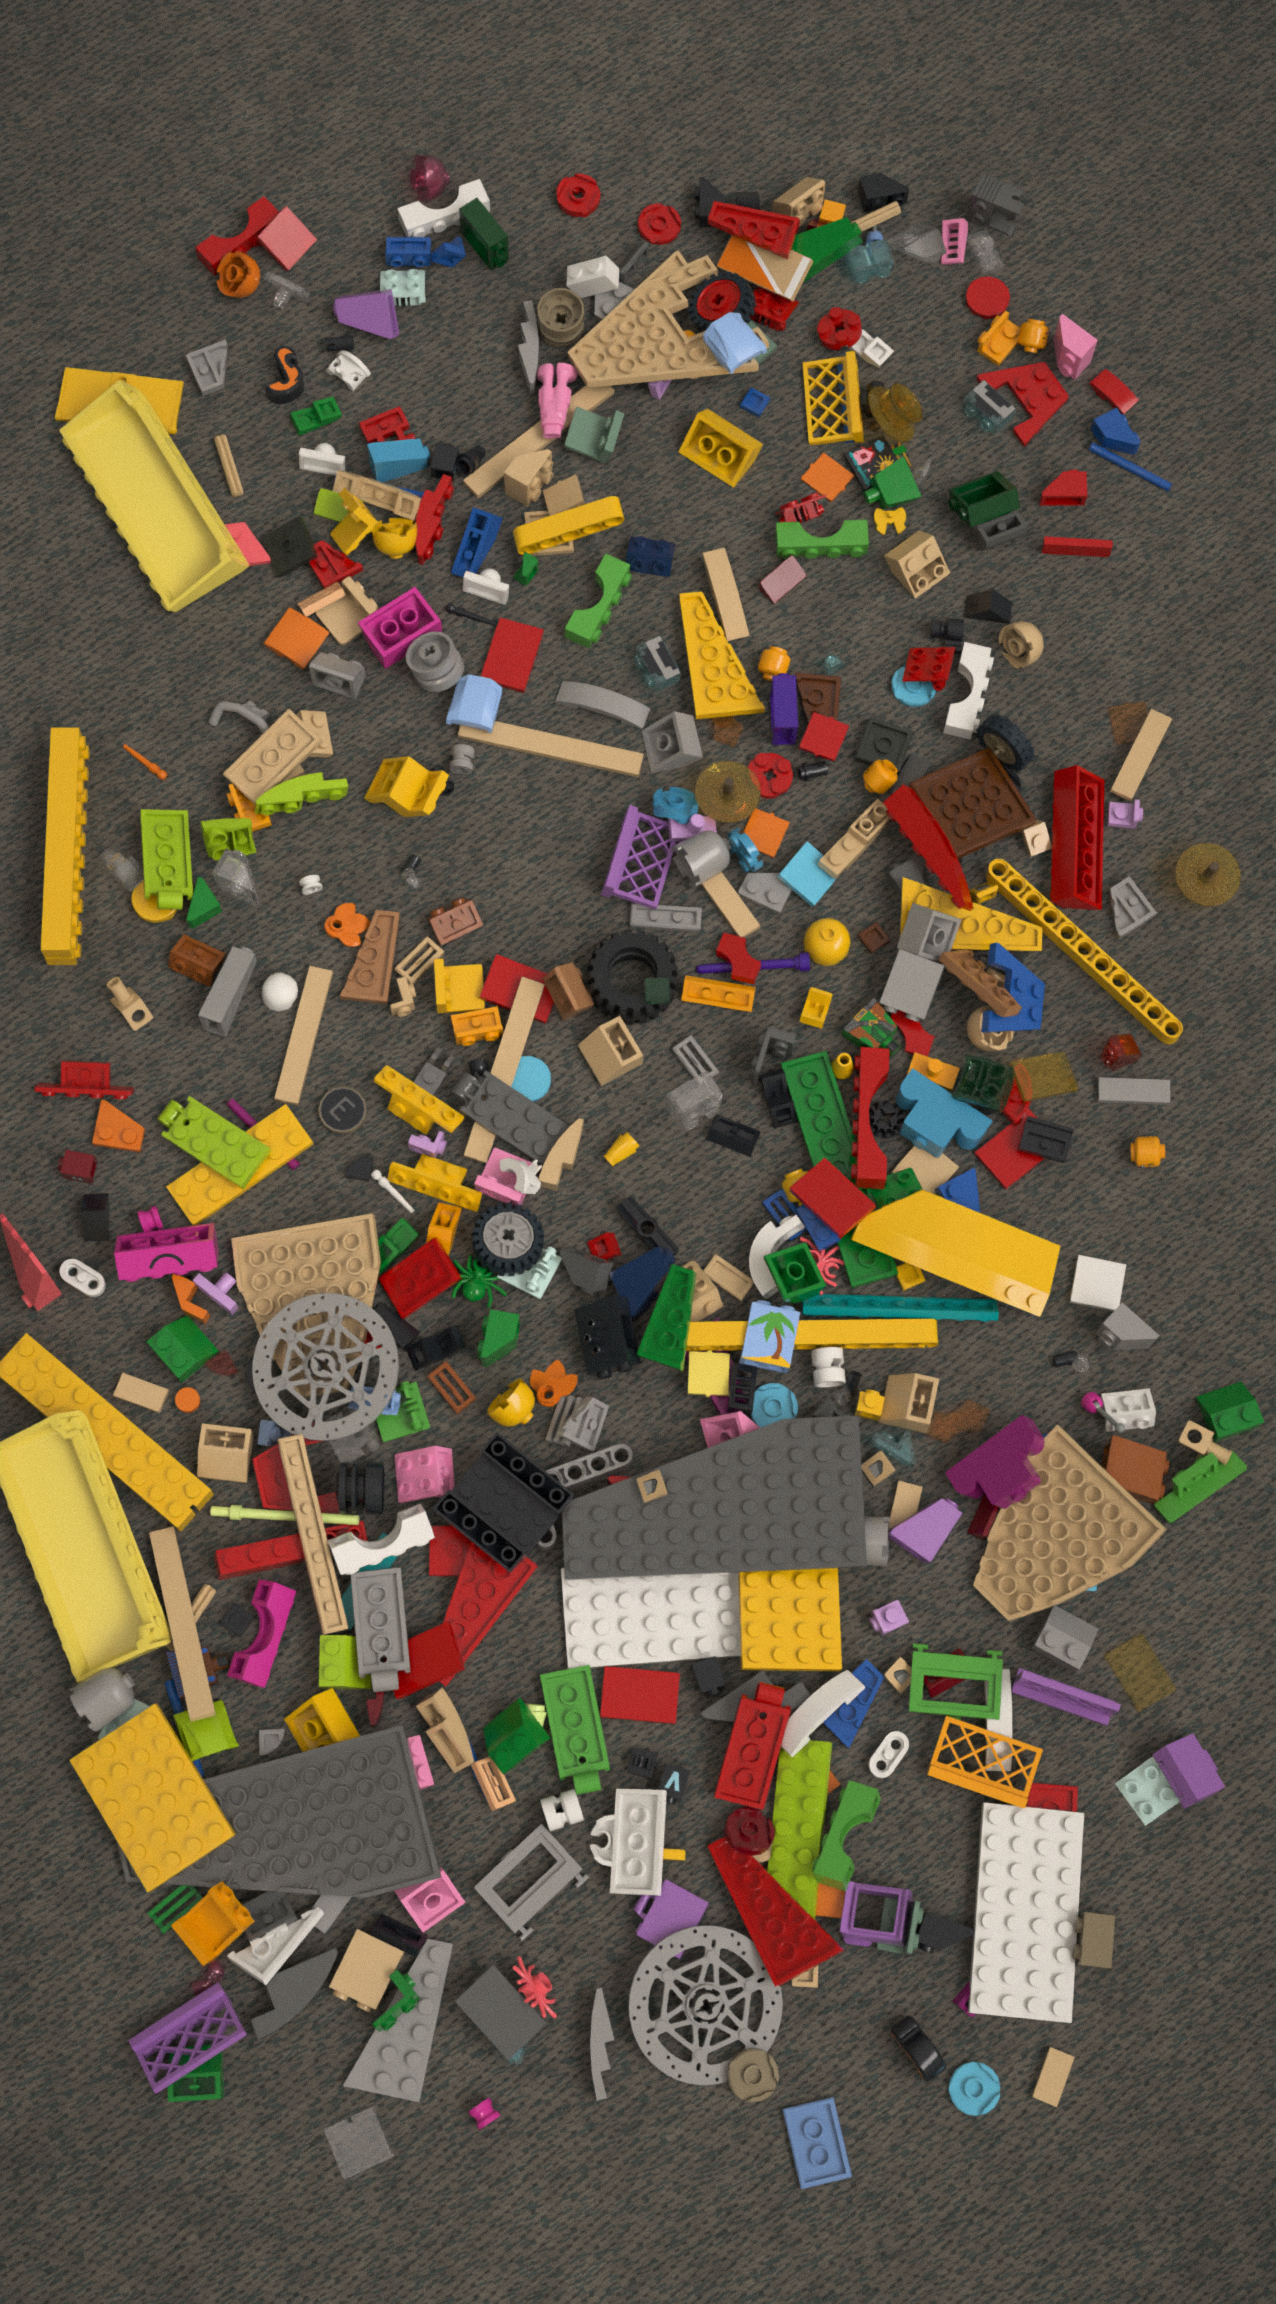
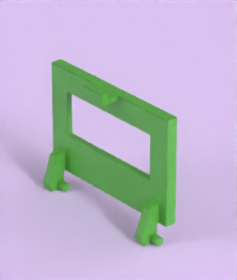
(956, 1667)

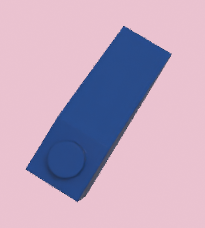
(476, 542)

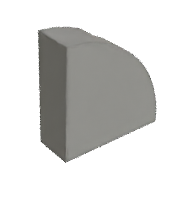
(270, 1740)

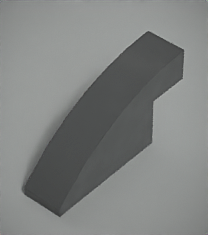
(725, 1709)
(294, 1991)

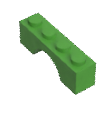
(795, 541)
(586, 624)
(856, 1806)

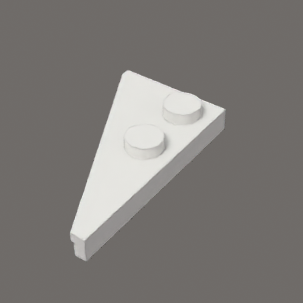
(271, 1951)

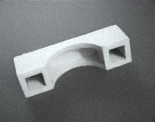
(420, 220)
(973, 666)
(410, 1530)

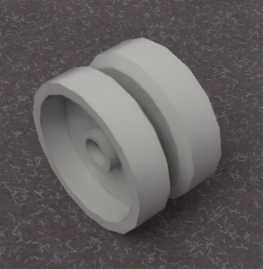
(435, 661)

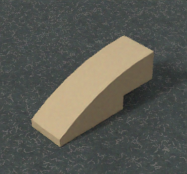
(561, 1156)
(446, 1729)

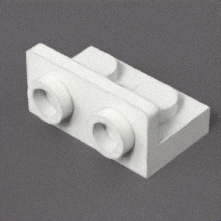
(1130, 1408)

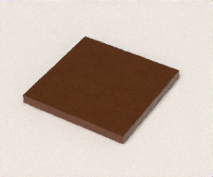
(974, 802)

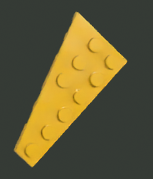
(978, 927)

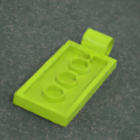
(166, 857)
(213, 1141)

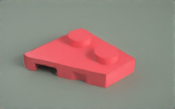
(248, 544)

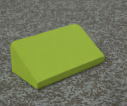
(330, 505)

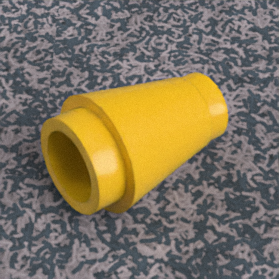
(840, 1070)
(621, 1149)

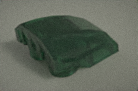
(985, 1083)

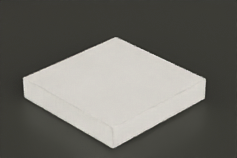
(1097, 1283)

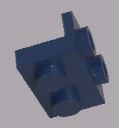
(650, 556)

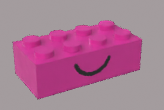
(166, 1252)

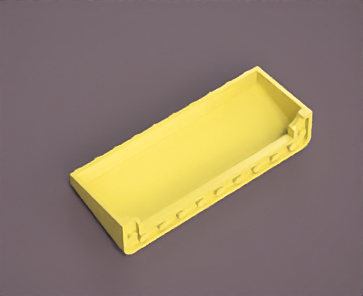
(152, 496)
(80, 1545)

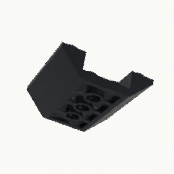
(504, 1503)

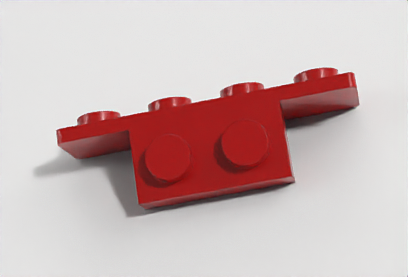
(85, 1078)

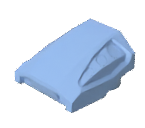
(732, 341)
(475, 702)

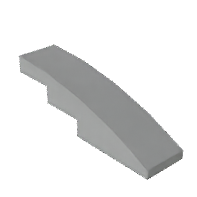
(529, 350)
(600, 2033)

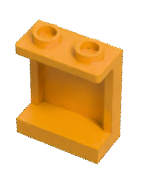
(213, 1923)

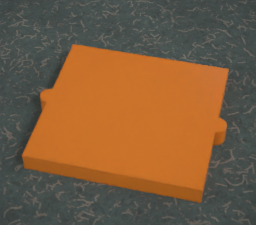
(827, 477)
(766, 831)

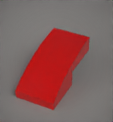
(1114, 390)

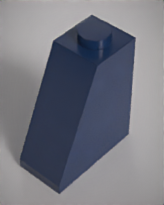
(643, 1278)

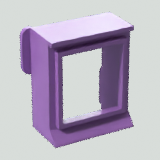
(865, 1937)

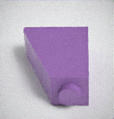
(369, 312)
(926, 1529)

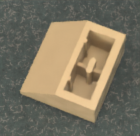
(801, 200)
(527, 476)
(917, 563)
(611, 1051)
(909, 1401)
(224, 1453)

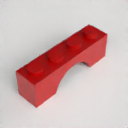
(215, 248)

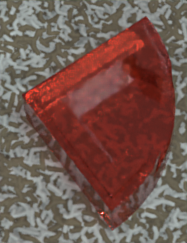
(222, 1364)

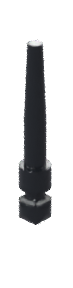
(461, 612)

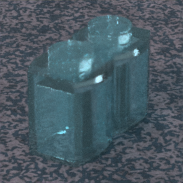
(869, 261)

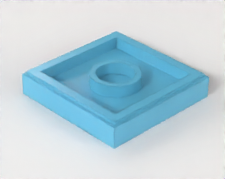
(805, 875)

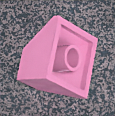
(726, 1427)
(430, 1900)

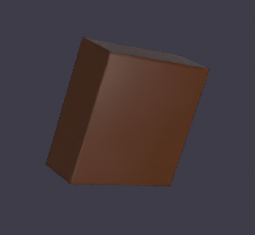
(873, 938)

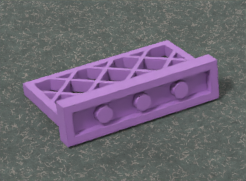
(620, 858)
(1064, 1697)
(180, 2024)

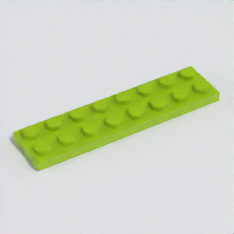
(800, 1820)

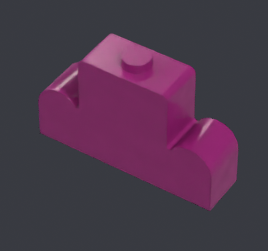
(1001, 1465)

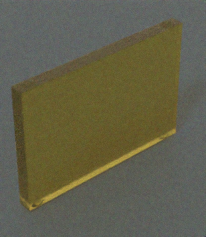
(1044, 1076)
(1140, 1672)

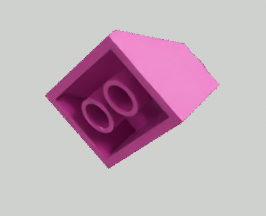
(397, 625)

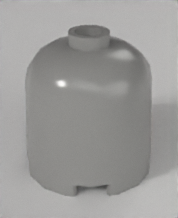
(702, 856)
(877, 1540)
(103, 1697)

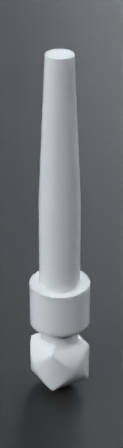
(385, 1183)

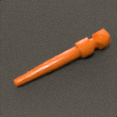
(155, 769)

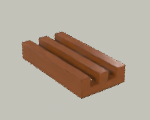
(438, 1371)

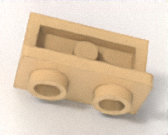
(318, 723)

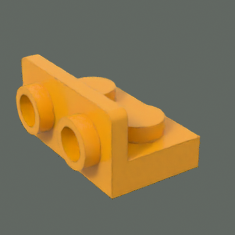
(999, 340)

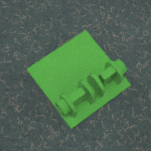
(410, 1417)

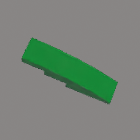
(396, 1243)

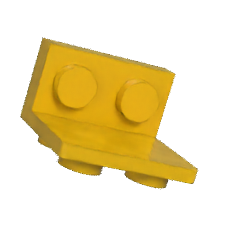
(354, 525)
(458, 987)

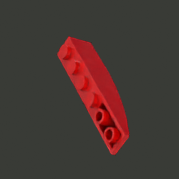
(929, 842)
(272, 1553)

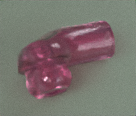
(212, 1977)

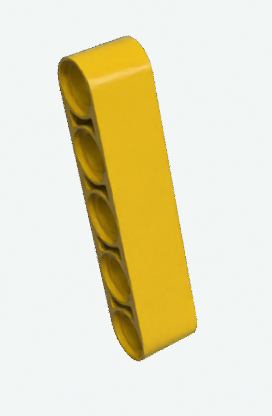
(568, 525)

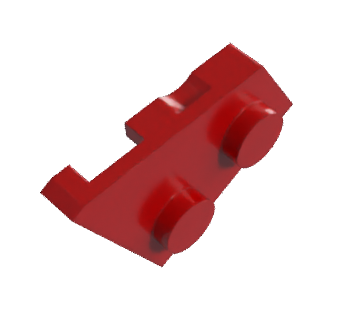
(332, 565)

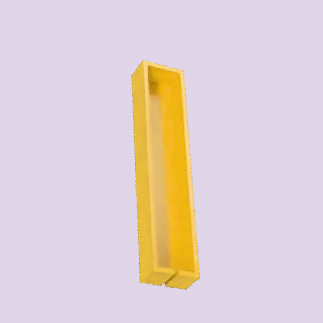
(64, 847)
(124, 1447)

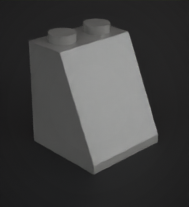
(911, 985)

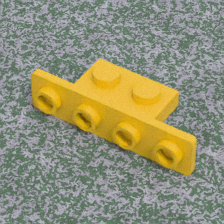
(416, 1104)
(437, 1180)

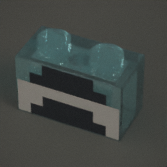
(988, 408)
(657, 664)

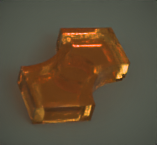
(727, 730)
(968, 1418)

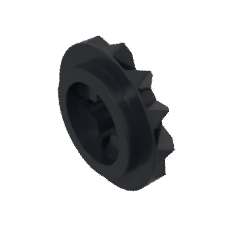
(882, 1129)

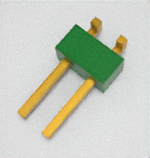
(899, 451)

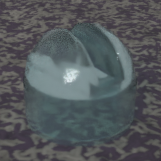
(833, 662)

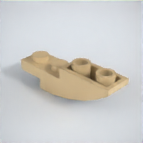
(856, 840)

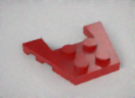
(1035, 390)
(273, 1483)

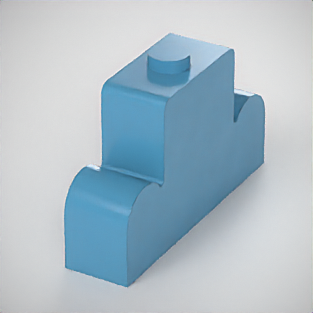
(937, 1116)

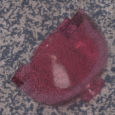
(428, 173)

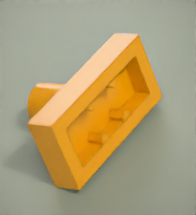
(935, 1070)

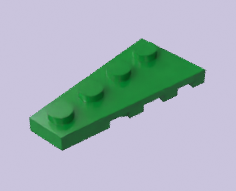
(669, 1325)

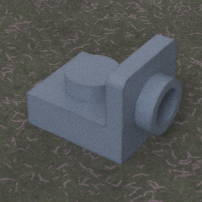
(270, 1432)

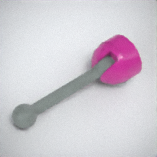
(1092, 1407)

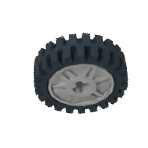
(502, 1254)

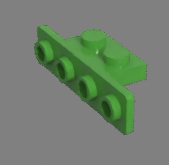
(1197, 1484)

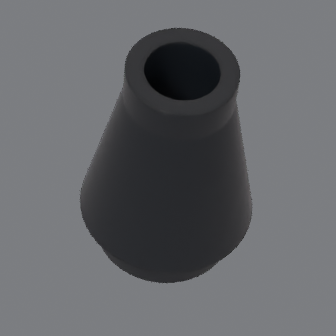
(469, 460)

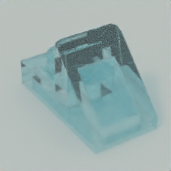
(901, 1452)

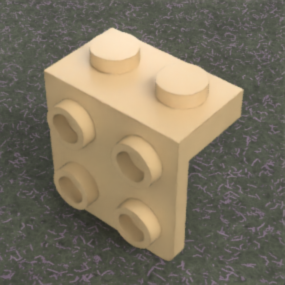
(343, 615)
(706, 1296)

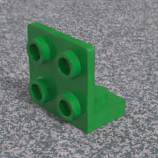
(897, 1186)

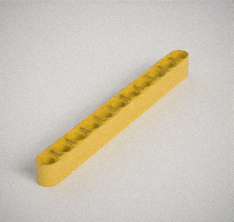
(1086, 962)
(822, 1334)

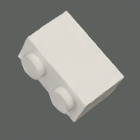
(593, 277)

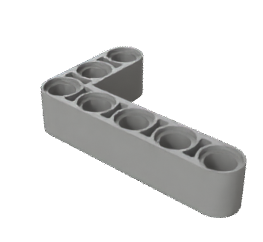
(588, 1474)

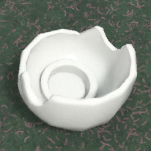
(279, 991)

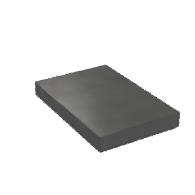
(500, 2012)

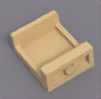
(365, 1970)

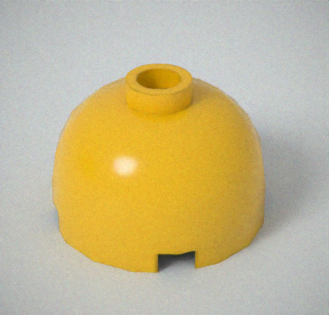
(395, 537)
(827, 941)
(513, 1405)

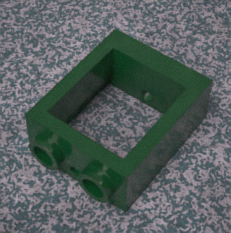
(484, 234)
(984, 499)

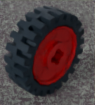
(719, 297)

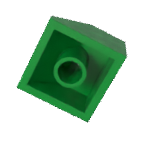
(795, 1273)
(182, 1347)
(1230, 1411)
(513, 1736)

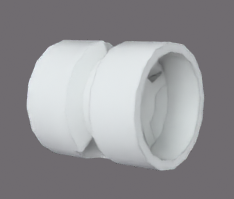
(828, 1367)
(572, 1811)

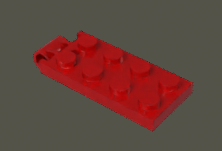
(753, 1747)

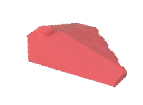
(31, 1275)

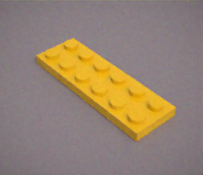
(205, 1191)

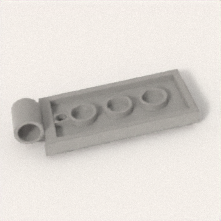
(380, 1626)

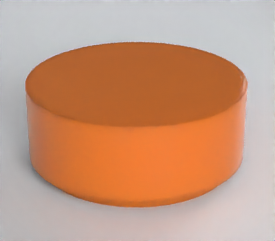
(187, 1400)

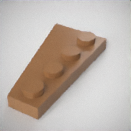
(373, 968)
(985, 985)

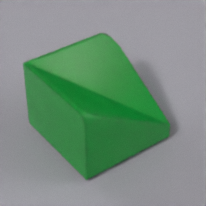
(527, 569)

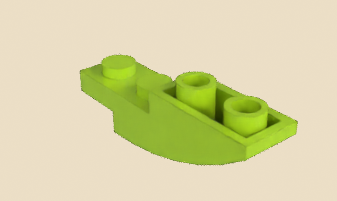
(290, 794)

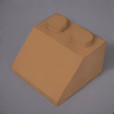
(568, 990)

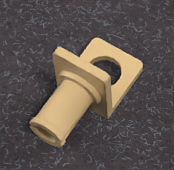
(128, 1002)
(1206, 1445)

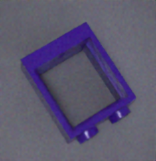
(783, 709)

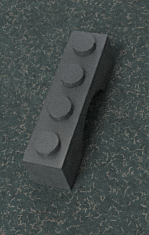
(914, 869)

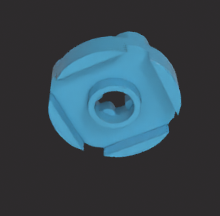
(675, 804)
(745, 850)

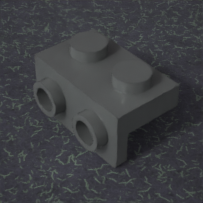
(268, 1912)

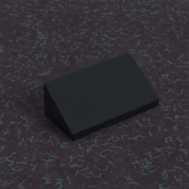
(733, 1135)
(402, 1331)

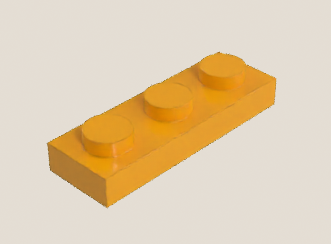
(718, 993)

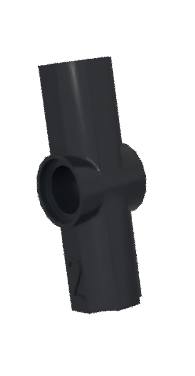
(637, 1217)

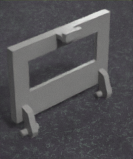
(541, 1892)

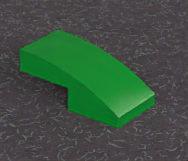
(318, 415)

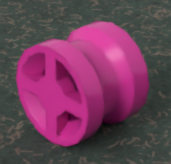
(150, 1219)
(484, 2113)

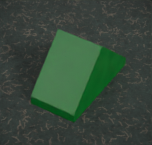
(203, 905)

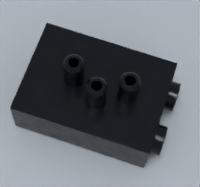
(607, 1337)

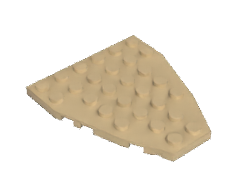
(307, 1261)
(1063, 1534)

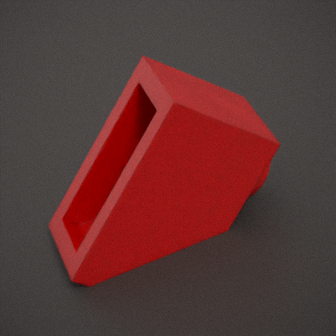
(1066, 490)

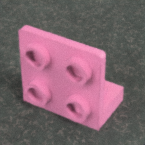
(499, 1184)
(424, 1473)

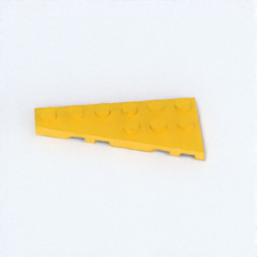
(714, 668)

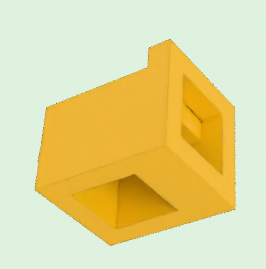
(869, 1405)

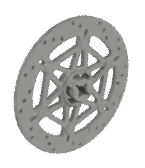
(376, 1398)
(642, 1988)

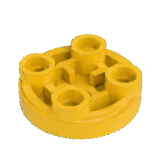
(147, 908)

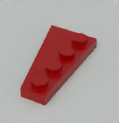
(762, 228)

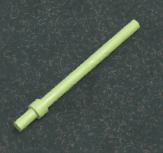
(236, 1512)

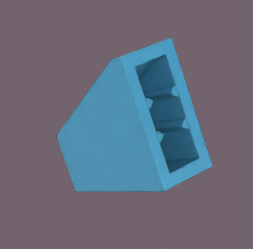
(397, 458)

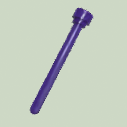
(800, 962)

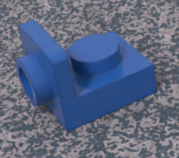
(449, 253)

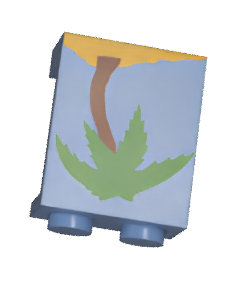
(770, 1336)

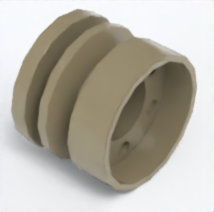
(560, 306)

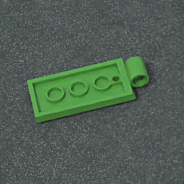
(575, 1726)

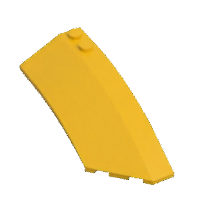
(964, 1248)

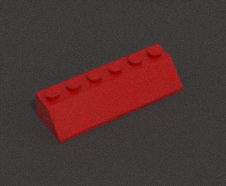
(1077, 839)

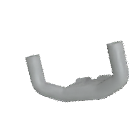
(246, 710)

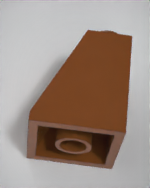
(1136, 1468)

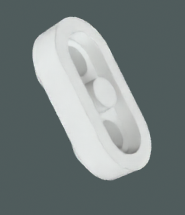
(83, 1278)
(888, 1755)

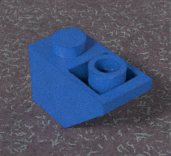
(1114, 432)

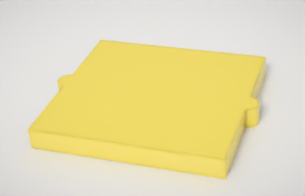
(708, 1373)

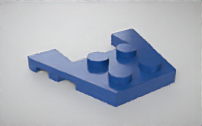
(1023, 987)

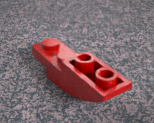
(429, 518)

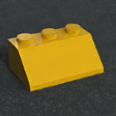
(720, 447)
(321, 1722)

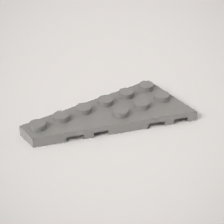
(398, 2058)

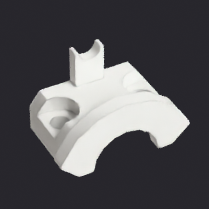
(348, 369)
(526, 1175)

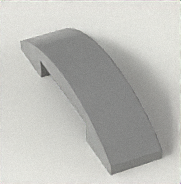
(603, 702)

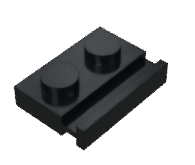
(1045, 1139)

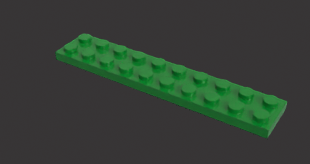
(830, 1136)

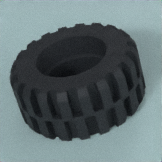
(623, 948)

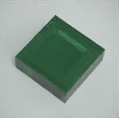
(657, 990)

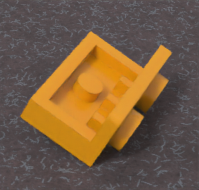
(245, 809)
(477, 1026)

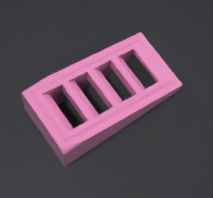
(962, 227)

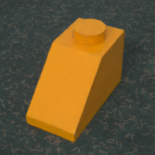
(444, 1225)

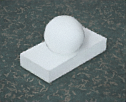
(321, 459)
(486, 585)

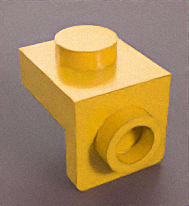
(816, 1007)

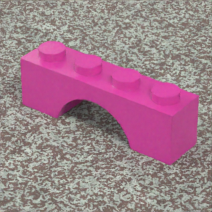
(273, 1607)

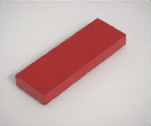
(1076, 546)

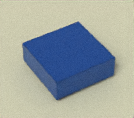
(754, 402)

